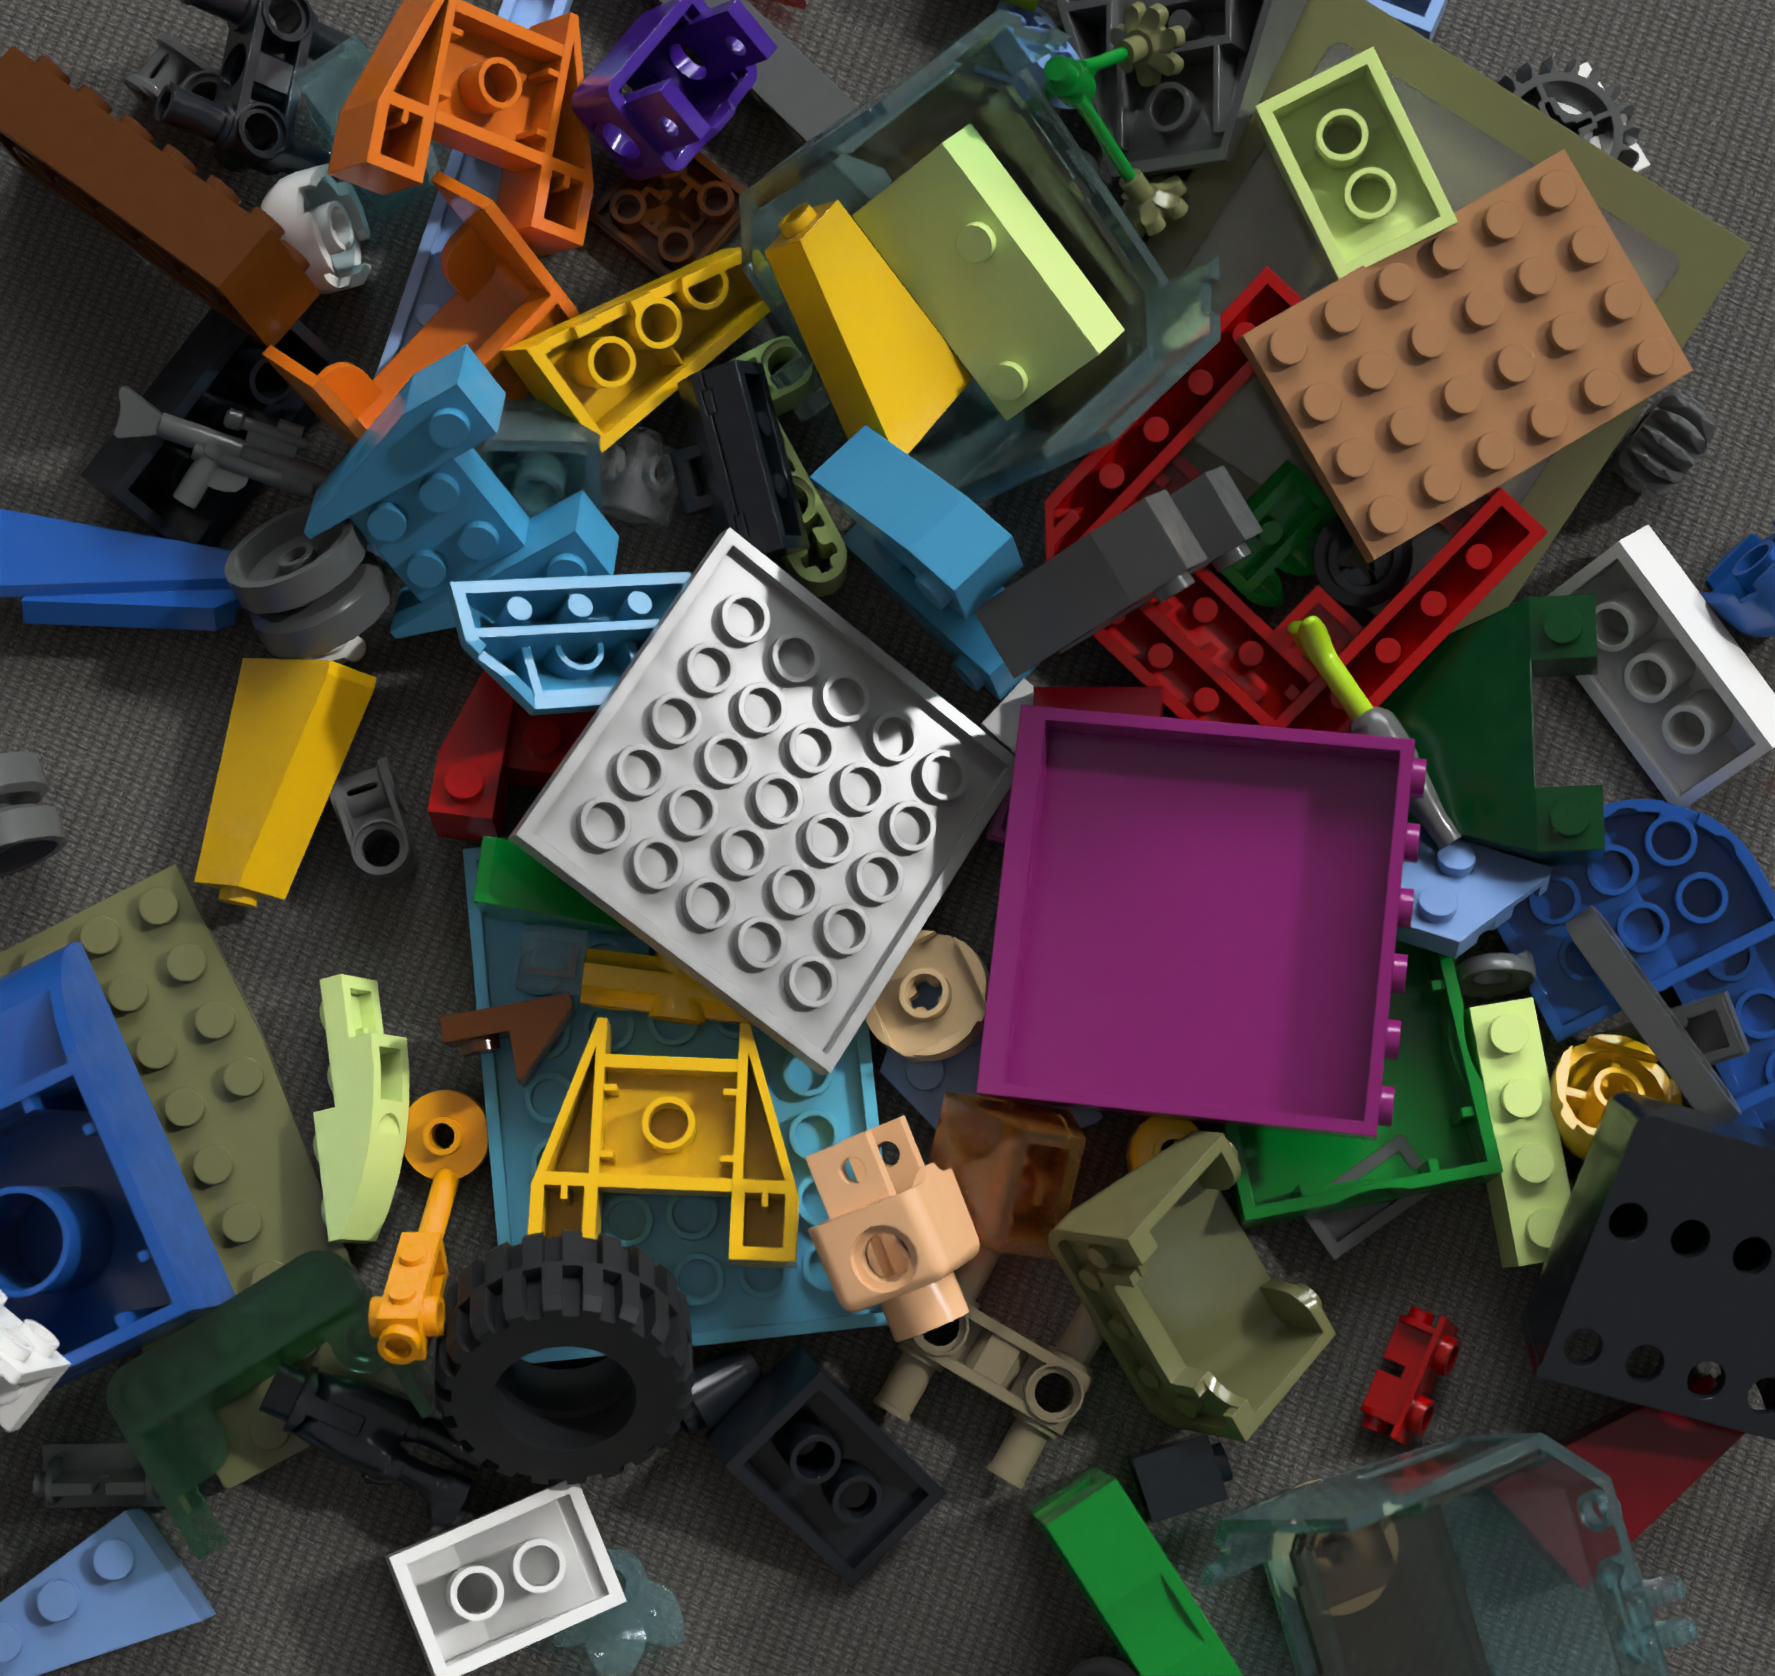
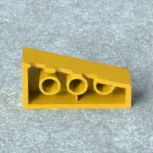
(633, 350)

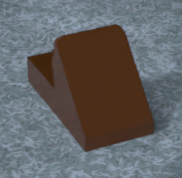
(530, 1025)

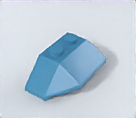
(560, 638)

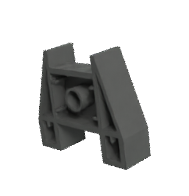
(1119, 568)

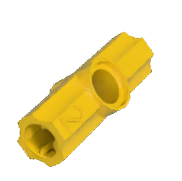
(649, 986)

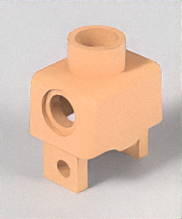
(873, 1216)

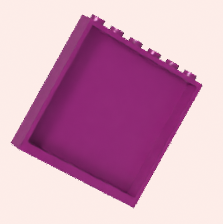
(1201, 921)

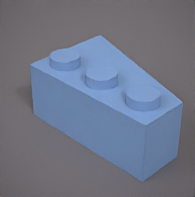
(99, 1598)

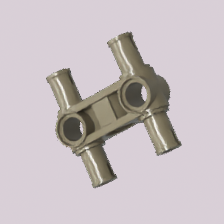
(1003, 1367)

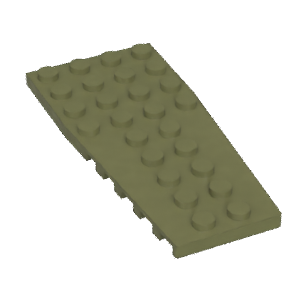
(217, 1107)

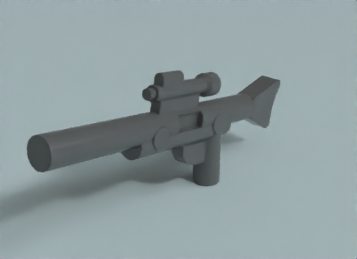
(223, 459)

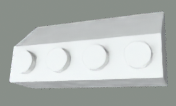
(1671, 671)

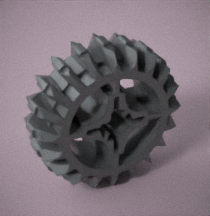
(1599, 112)

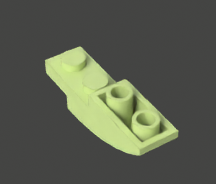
(365, 1133)

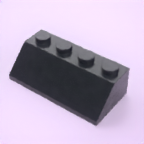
(204, 379)

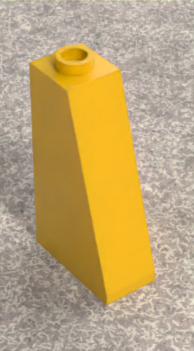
(863, 327)
(277, 771)

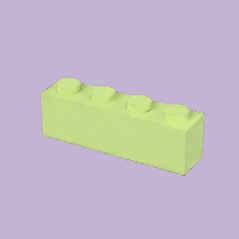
(1534, 1182)

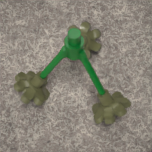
(1139, 47)

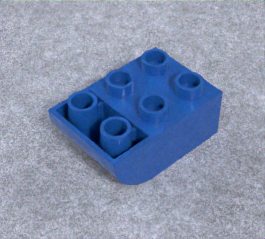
(90, 1193)

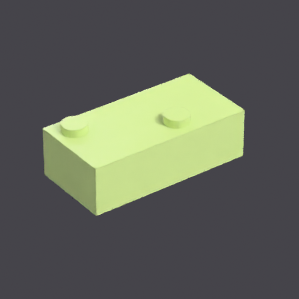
(988, 272)

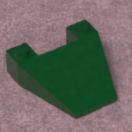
(1476, 729)

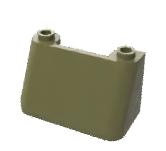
(1186, 1293)

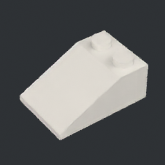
(505, 1579)

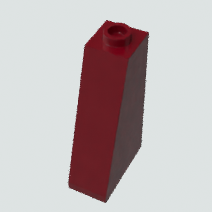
(1652, 1454)

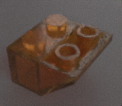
(1011, 1166)

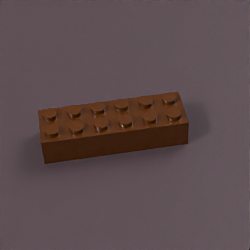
(152, 199)

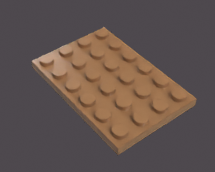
(1465, 356)

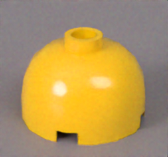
(1595, 1072)

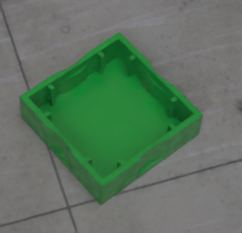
(1435, 1107)
(1129, 1580)

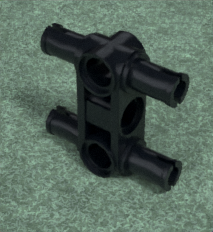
(255, 87)

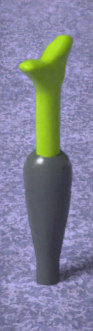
(1315, 644)

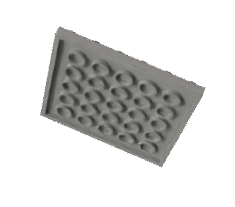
(769, 802)

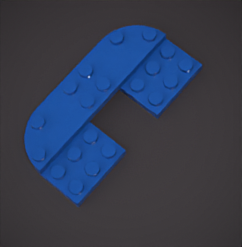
(1687, 912)

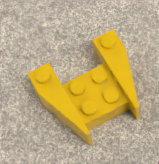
(670, 1132)

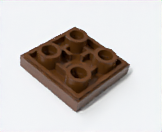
(671, 216)

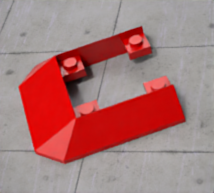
(1205, 642)

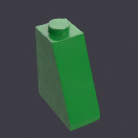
(522, 890)

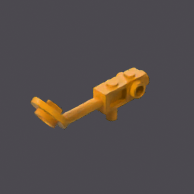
(413, 1296)

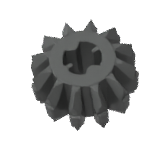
(1664, 444)

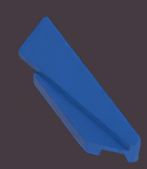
(111, 576)

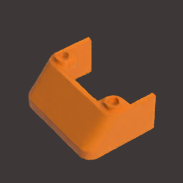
(497, 303)

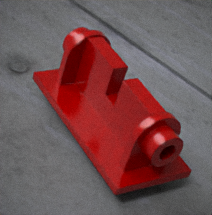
(1406, 1400)

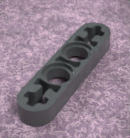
(1650, 1015)

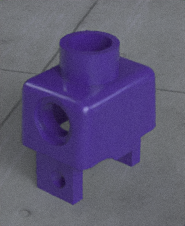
(673, 99)

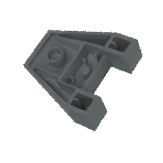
(1206, 107)

